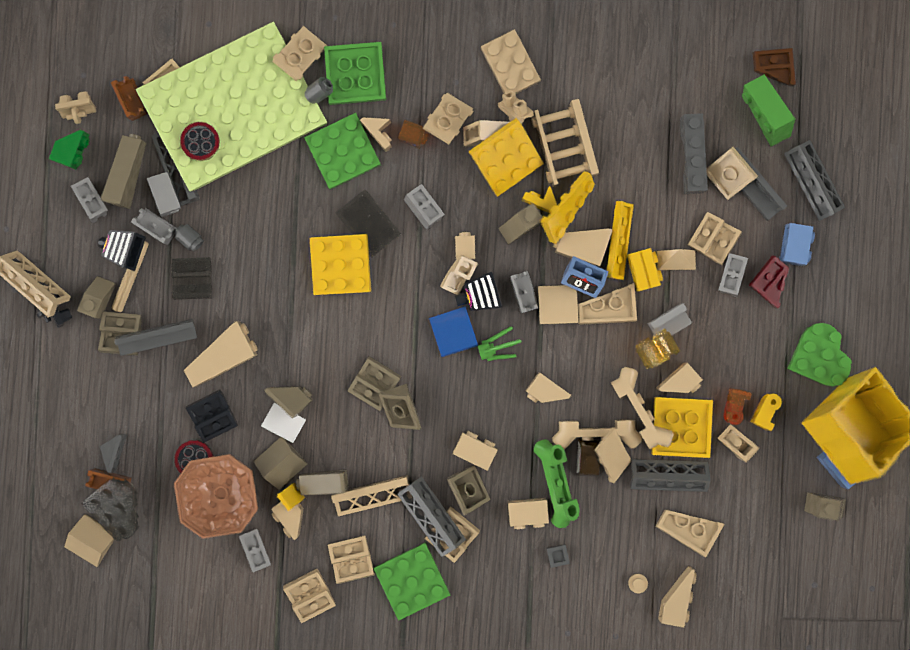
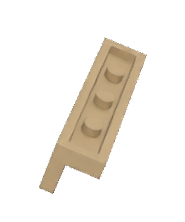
(27, 283)
(368, 490)

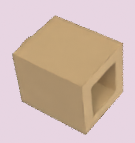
(465, 245)

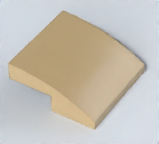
(714, 238)
(557, 304)
(467, 529)
(351, 559)
(309, 595)

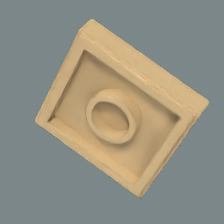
(730, 173)

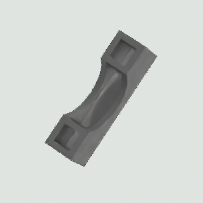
(695, 155)

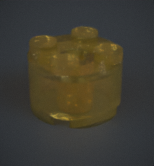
(658, 349)

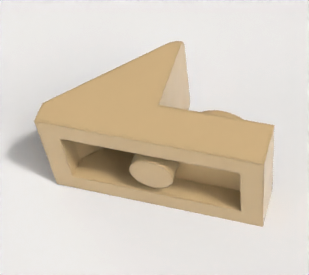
(374, 127)
(738, 443)

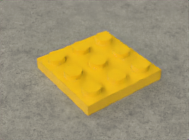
(506, 157)
(340, 264)
(690, 424)

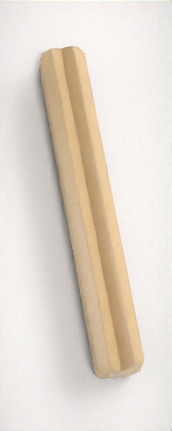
(127, 283)

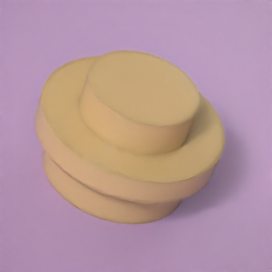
(638, 583)

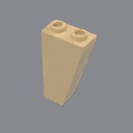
(223, 354)

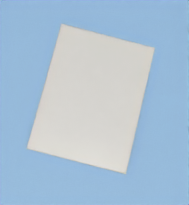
(282, 424)

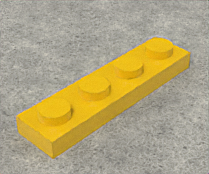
(619, 240)

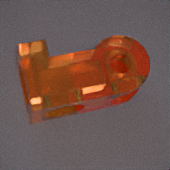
(734, 405)

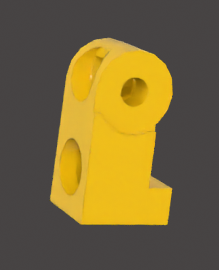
(766, 410)

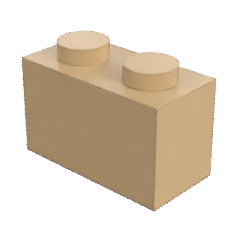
(475, 450)
(528, 512)

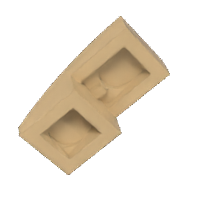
(458, 273)

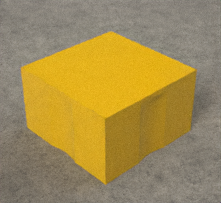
(861, 426)

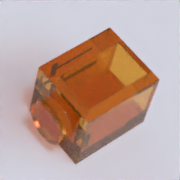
(413, 134)

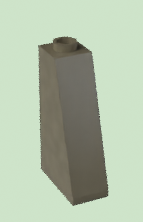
(124, 172)

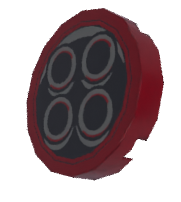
(200, 141)
(191, 451)

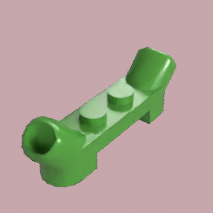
(564, 506)

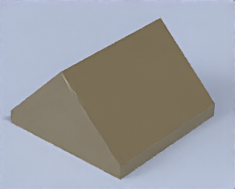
(400, 408)
(280, 463)
(468, 489)

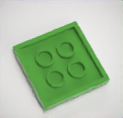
(355, 73)
(342, 151)
(412, 581)

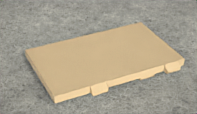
(299, 53)
(448, 118)
(613, 455)

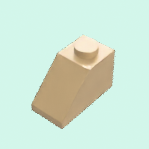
(681, 380)
(545, 390)

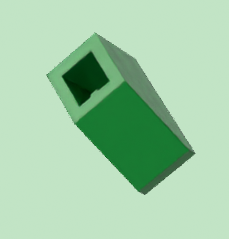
(69, 149)

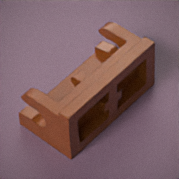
(129, 98)
(99, 477)

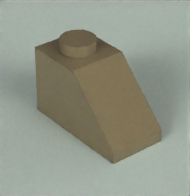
(96, 297)

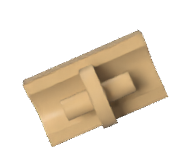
(514, 107)
(75, 108)

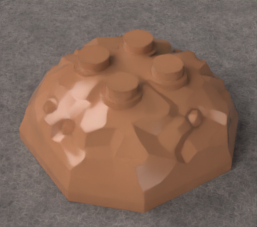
(216, 496)

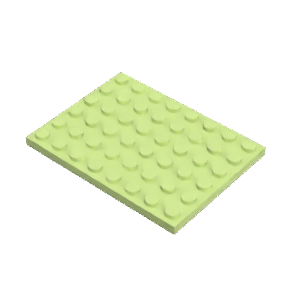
(238, 94)

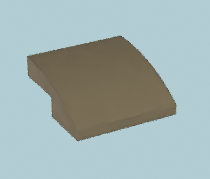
(114, 325)
(372, 381)

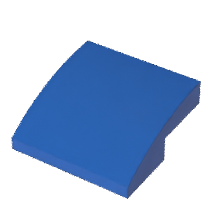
(453, 332)

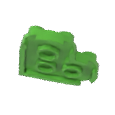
(820, 356)

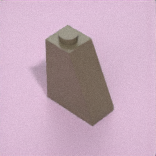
(521, 224)
(323, 482)
(825, 506)

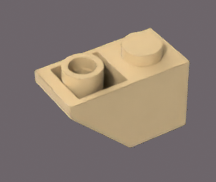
(290, 519)

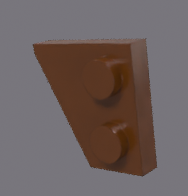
(776, 64)

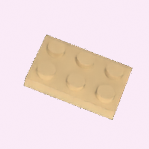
(510, 63)

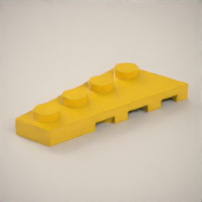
(565, 212)

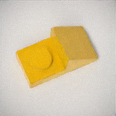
(543, 204)

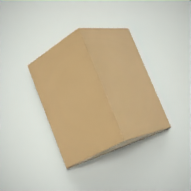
(89, 540)

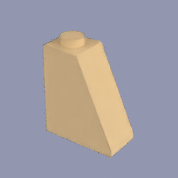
(480, 130)
(584, 245)

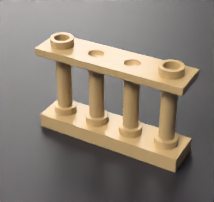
(583, 148)

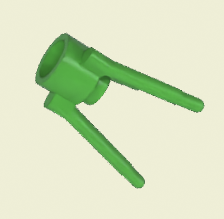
(488, 350)

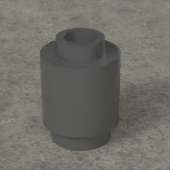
(319, 90)
(188, 237)

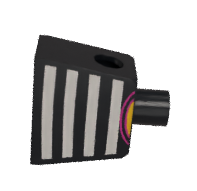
(122, 248)
(480, 294)

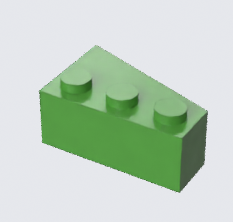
(768, 110)

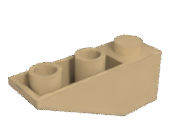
(675, 603)

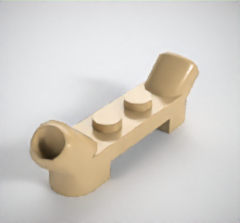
(570, 430)
(652, 434)

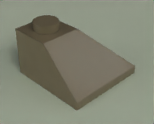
(290, 399)

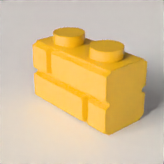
(644, 269)

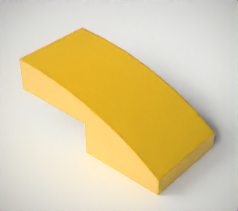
(290, 496)

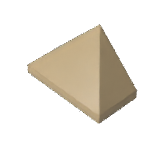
(676, 260)

